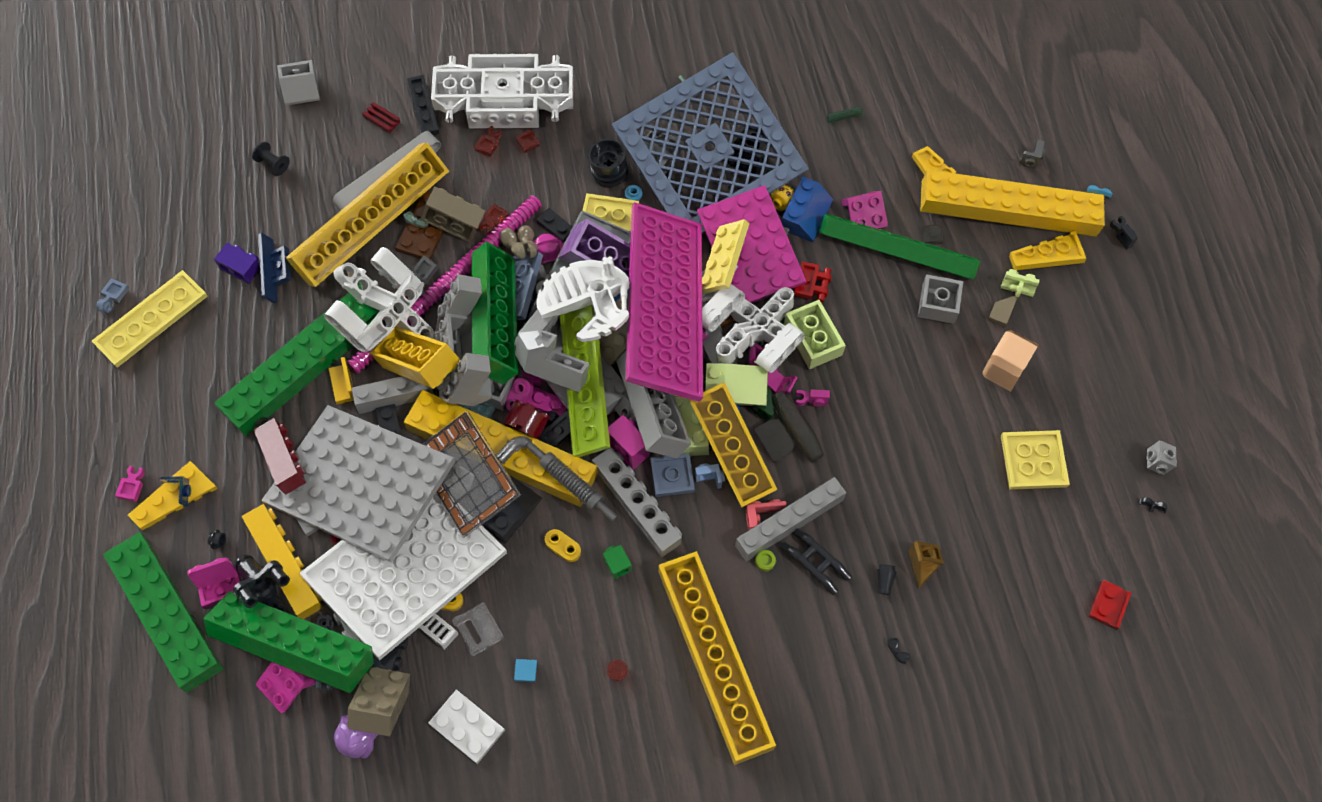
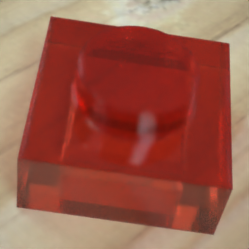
(527, 141)

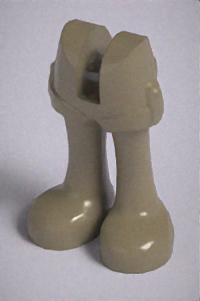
(525, 242)

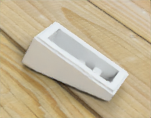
(447, 639)

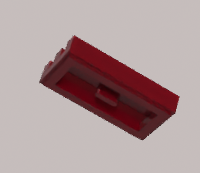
(384, 112)

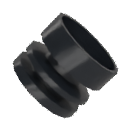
(608, 162)

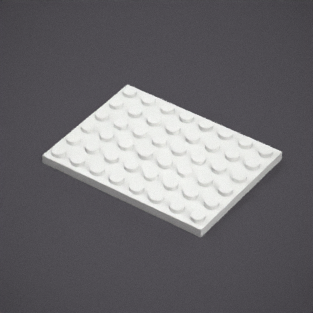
(392, 600)

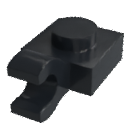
(1124, 233)

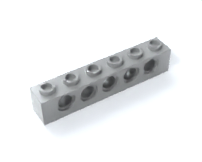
(661, 542)

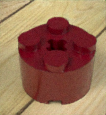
(526, 419)

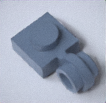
(112, 291)

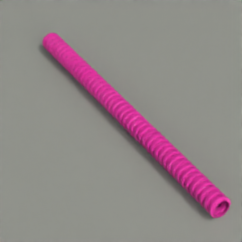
(462, 268)

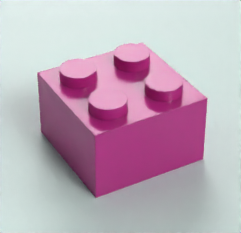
(628, 442)

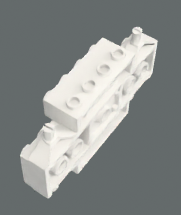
(513, 106)

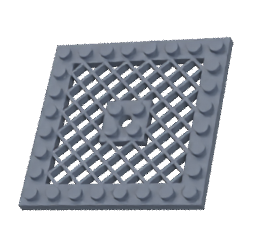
(729, 68)

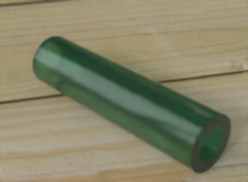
(844, 114)

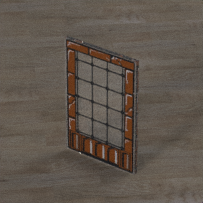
(477, 481)

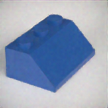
(807, 209)

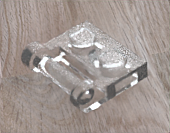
(484, 626)

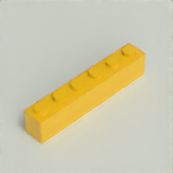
(274, 547)

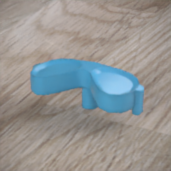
(1094, 189)

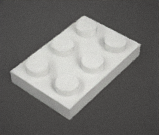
(466, 726)

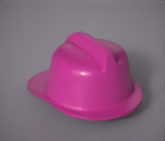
(549, 247)

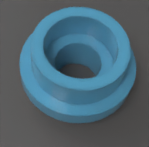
(633, 188)

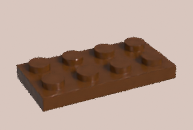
(417, 240)

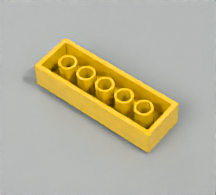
(415, 357)
(733, 445)

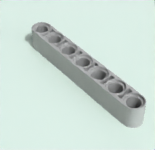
(354, 189)

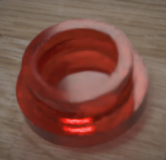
(617, 670)

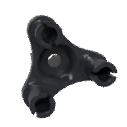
(260, 582)

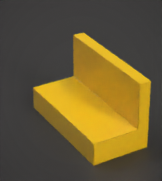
(342, 382)

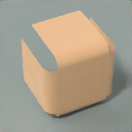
(1009, 359)

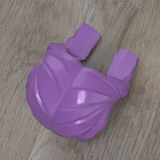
(353, 742)

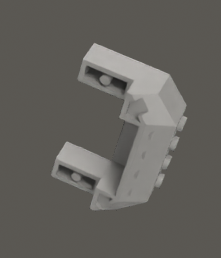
(540, 353)
(470, 380)

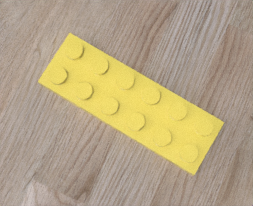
(149, 318)

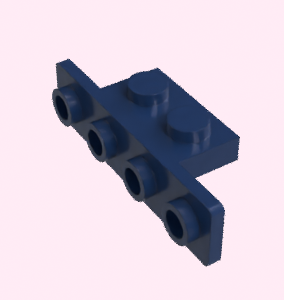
(273, 267)

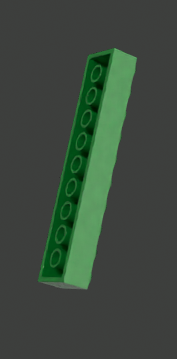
(289, 369)

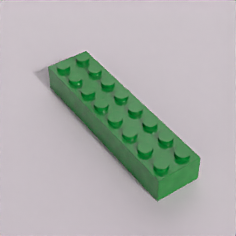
(495, 311)
(163, 612)
(290, 642)

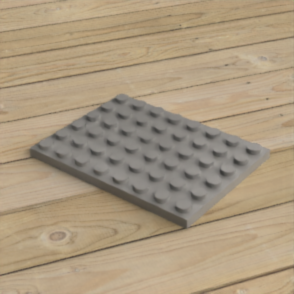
(362, 483)

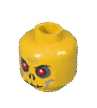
(782, 197)

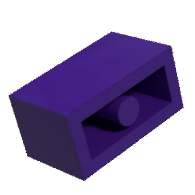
(237, 262)

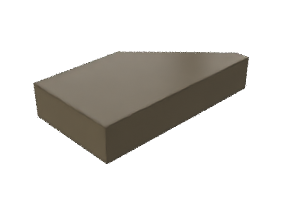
(1002, 310)

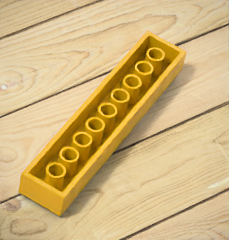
(1012, 203)
(367, 214)
(433, 414)
(716, 658)

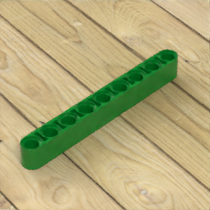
(899, 246)

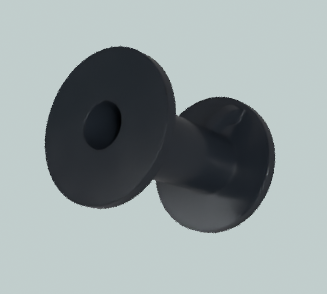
(278, 164)

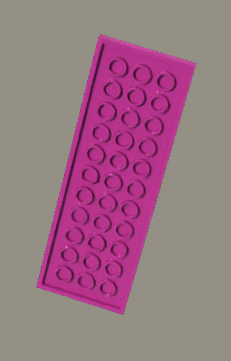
(665, 303)

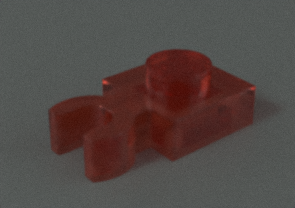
(488, 143)
(493, 217)

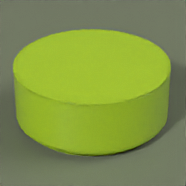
(765, 560)

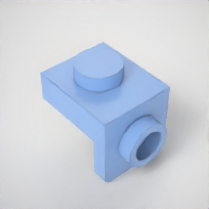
(708, 472)

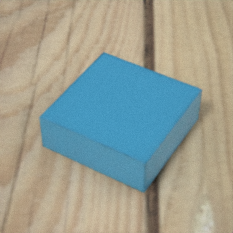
(525, 670)

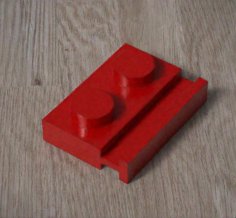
(1110, 604)

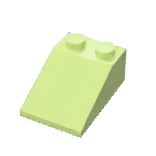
(745, 382)

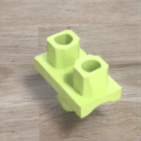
(1019, 283)

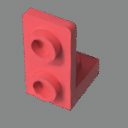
(755, 508)

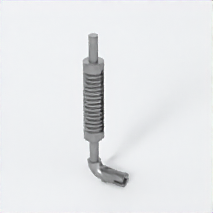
(560, 472)

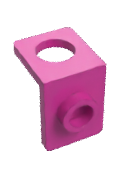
(777, 382)

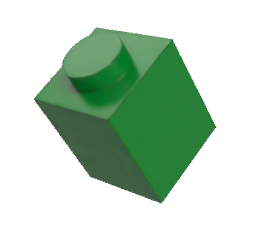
(617, 561)

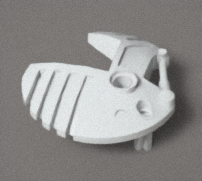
(585, 285)

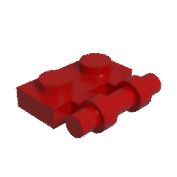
(811, 275)

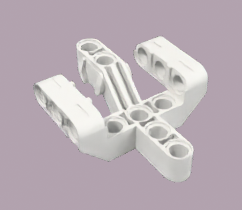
(733, 303)
(354, 329)

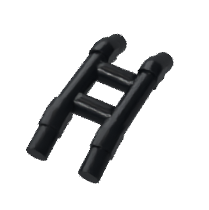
(817, 572)

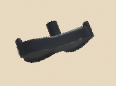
(1149, 502)
(893, 644)

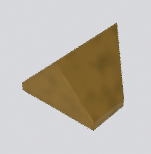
(925, 560)

